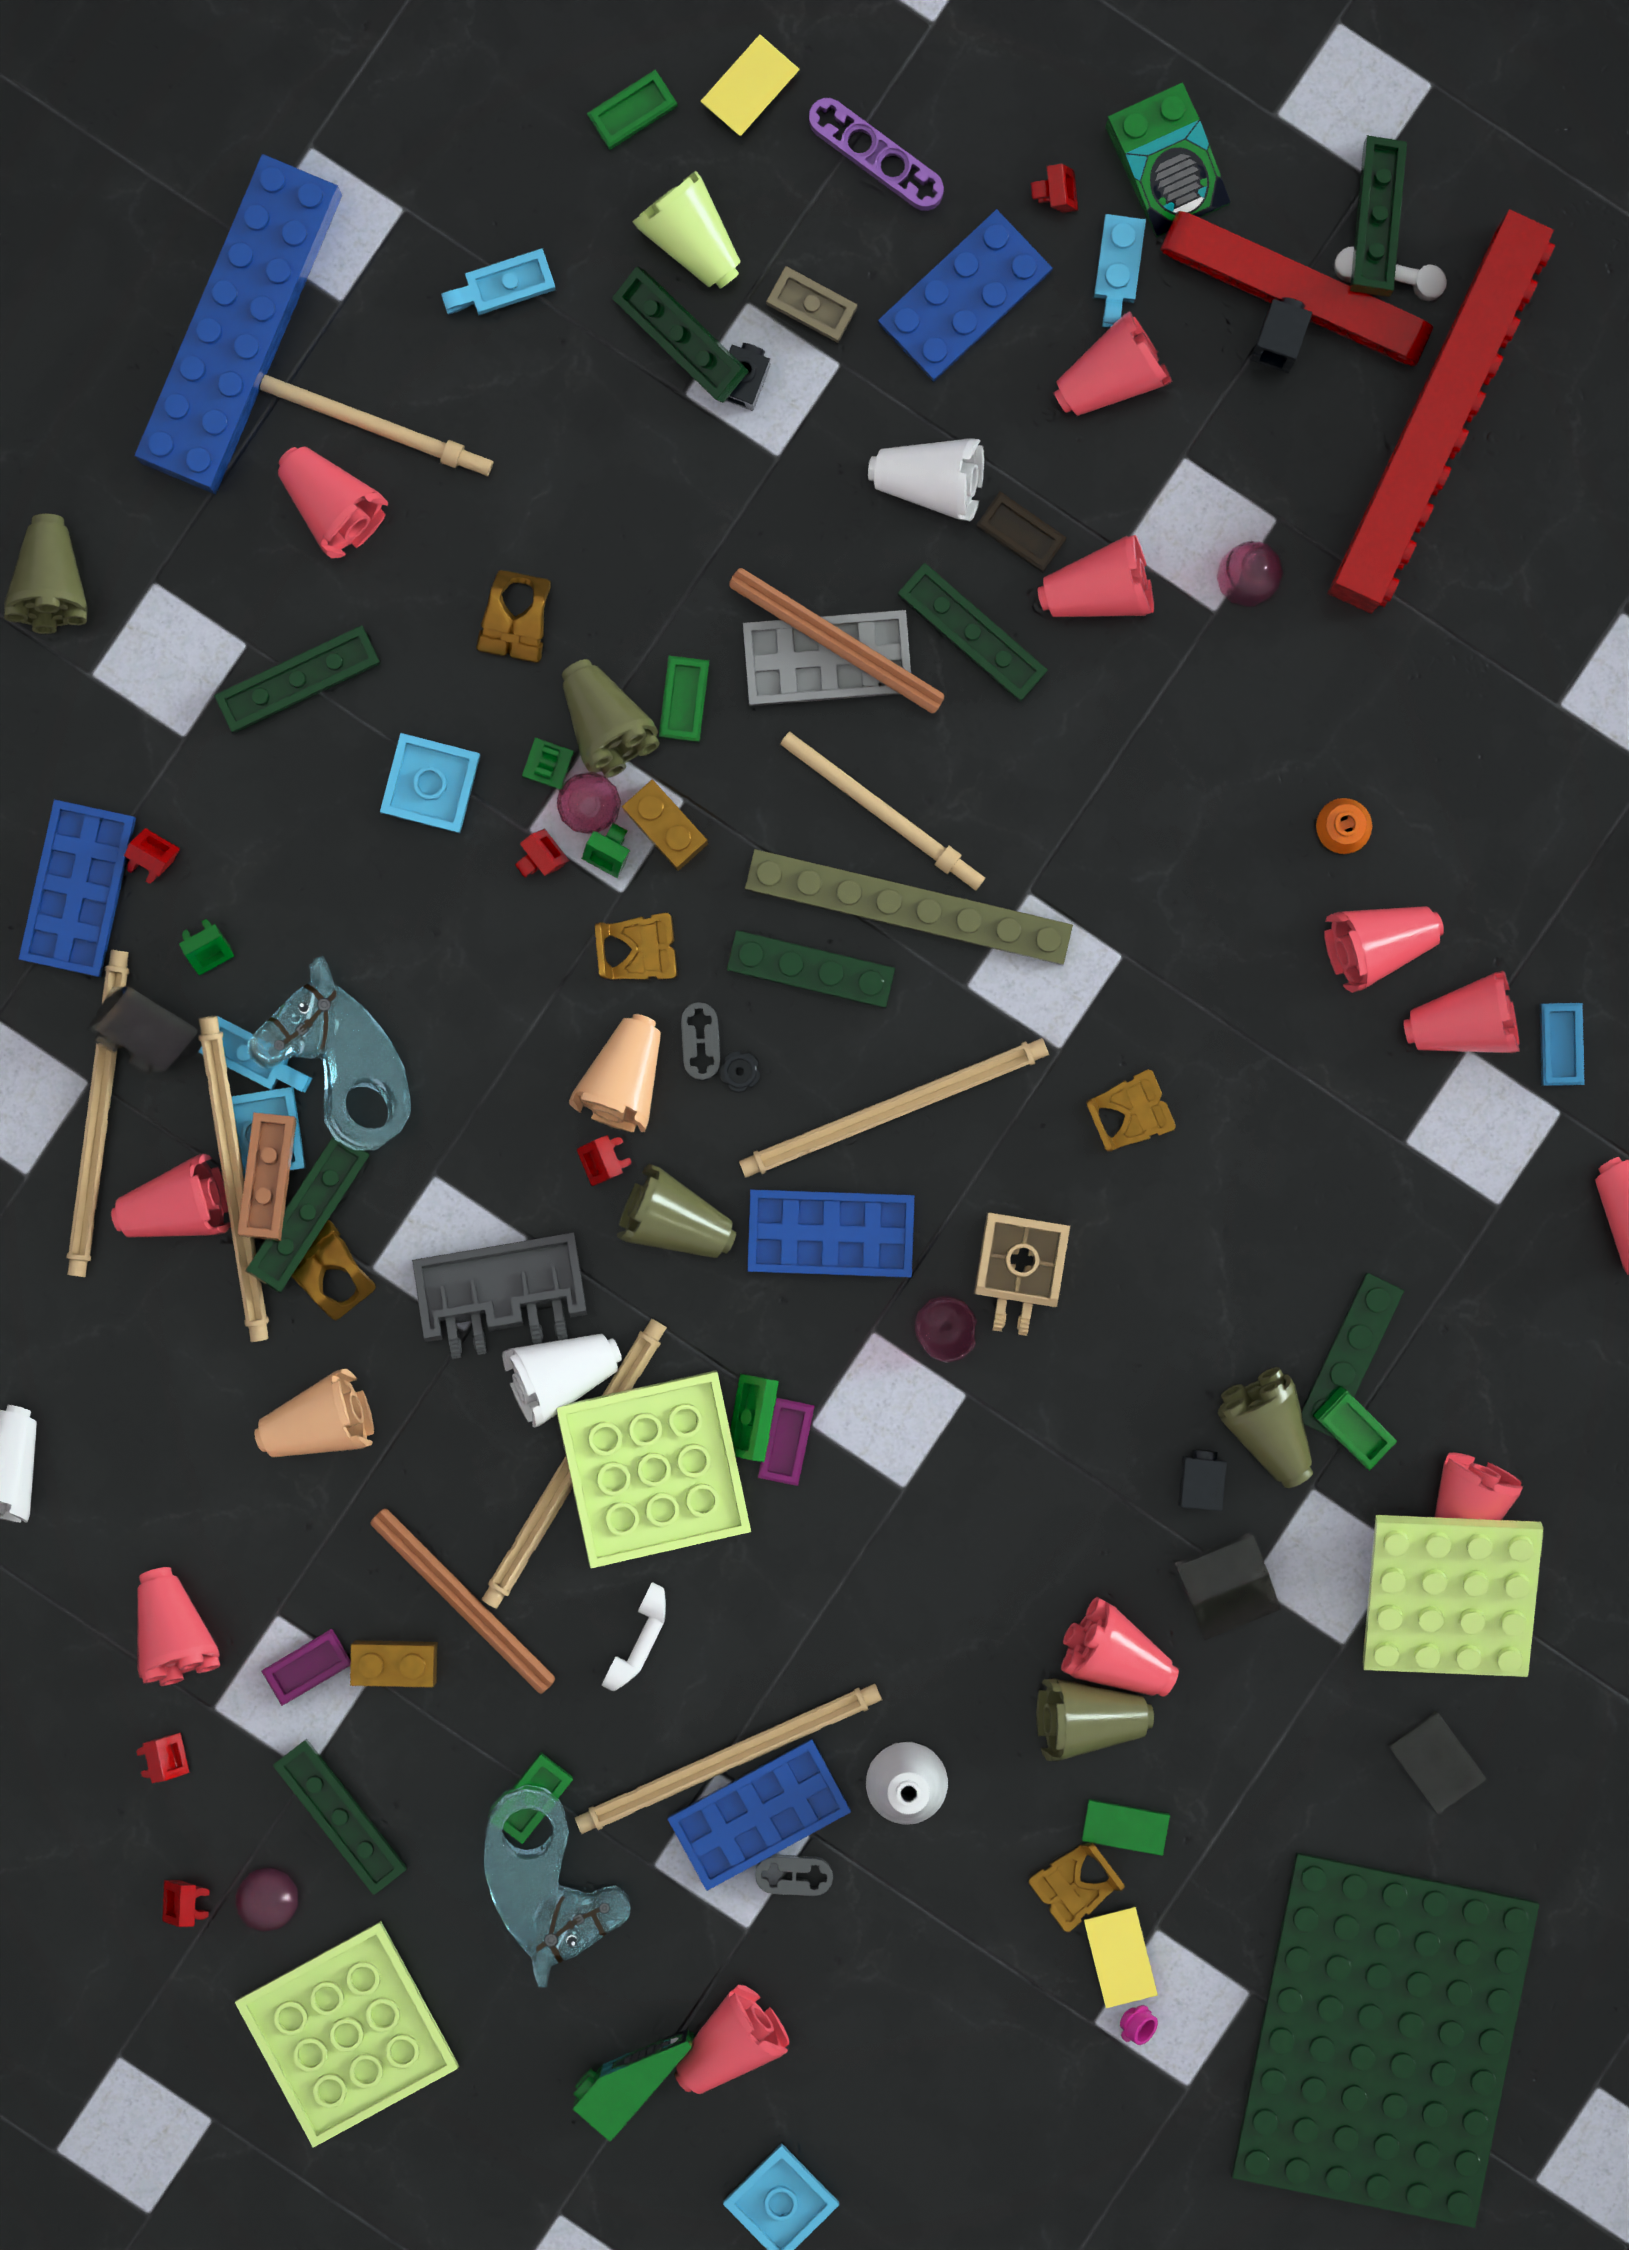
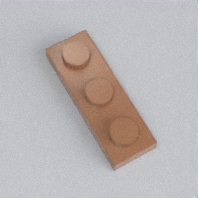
(267, 1176)

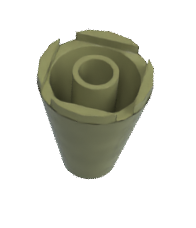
(674, 1218)
(1088, 1718)

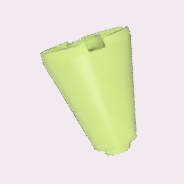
(691, 232)

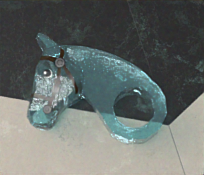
(354, 1049)
(539, 1913)

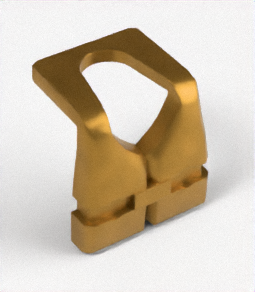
(509, 633)
(650, 948)
(1142, 1110)
(328, 1253)
(1066, 1893)

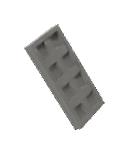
(794, 668)

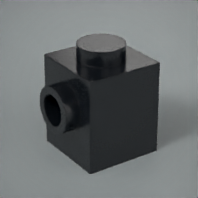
(749, 388)

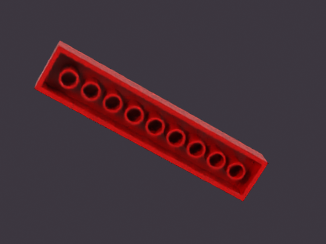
(1444, 404)

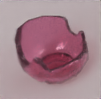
(1250, 573)
(588, 802)
(946, 1328)
(266, 1900)

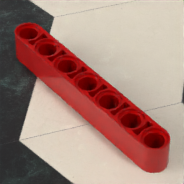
(1276, 276)

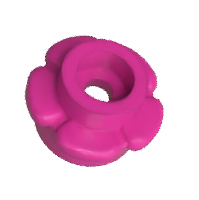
(1138, 2025)

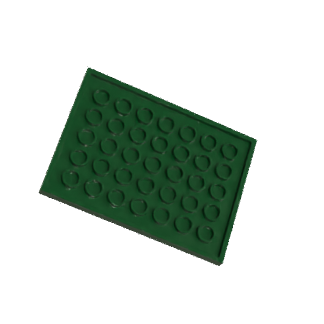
(1385, 2040)

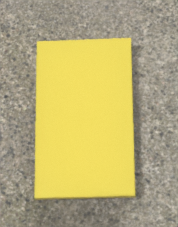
(750, 85)
(1120, 1957)

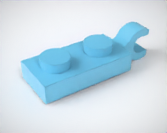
(1119, 264)
(502, 284)
(238, 1059)

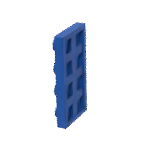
(965, 295)
(77, 888)
(831, 1233)
(759, 1814)

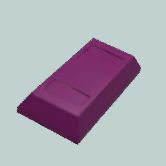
(787, 1442)
(306, 1667)

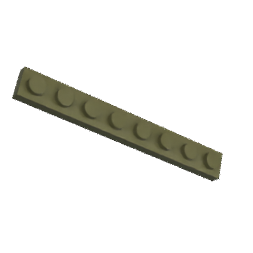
(908, 907)

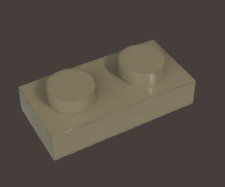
(811, 304)

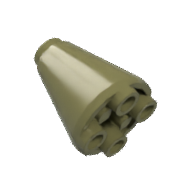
(46, 579)
(605, 720)
(1270, 1425)

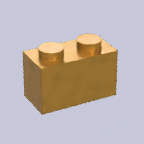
(665, 825)
(393, 1663)

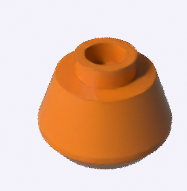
(1332, 830)

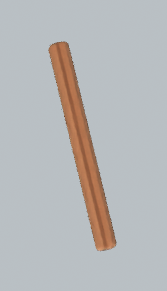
(836, 640)
(462, 1601)

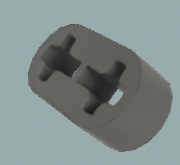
(690, 1041)
(794, 1885)

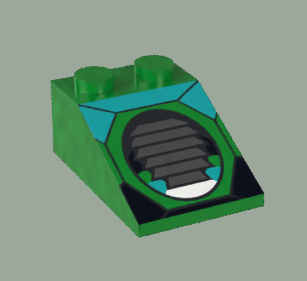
(1167, 158)
(623, 2085)

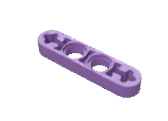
(880, 149)

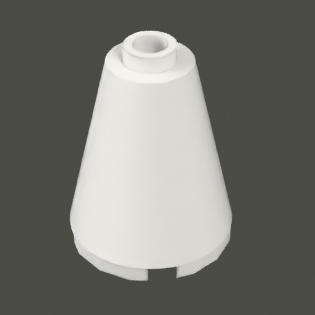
(932, 475)
(559, 1373)
(16, 1463)
(904, 1766)

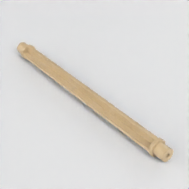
(894, 1107)
(95, 1134)
(232, 1172)
(561, 1484)
(728, 1758)

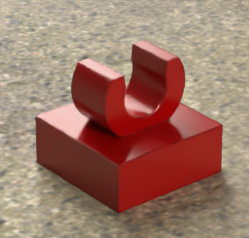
(1058, 189)
(151, 853)
(541, 854)
(600, 1159)
(164, 1758)
(180, 1903)

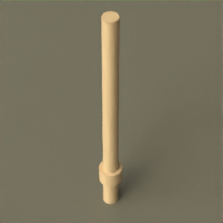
(451, 453)
(946, 858)

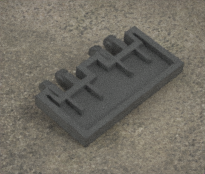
(499, 1284)

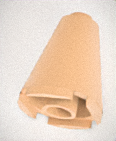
(622, 1076)
(318, 1420)

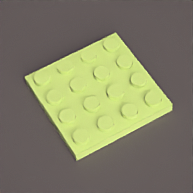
(653, 1469)
(1452, 1595)
(347, 2034)

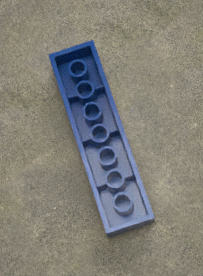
(238, 324)

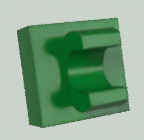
(548, 763)
(607, 851)
(206, 948)

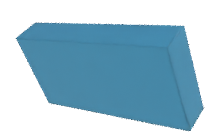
(1562, 1044)

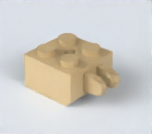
(1037, 1283)

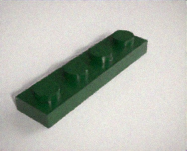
(1378, 216)
(680, 334)
(972, 632)
(297, 679)
(811, 969)
(307, 1214)
(1353, 1345)
(340, 1816)

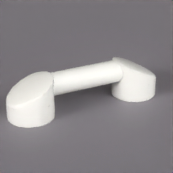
(1427, 282)
(623, 1671)

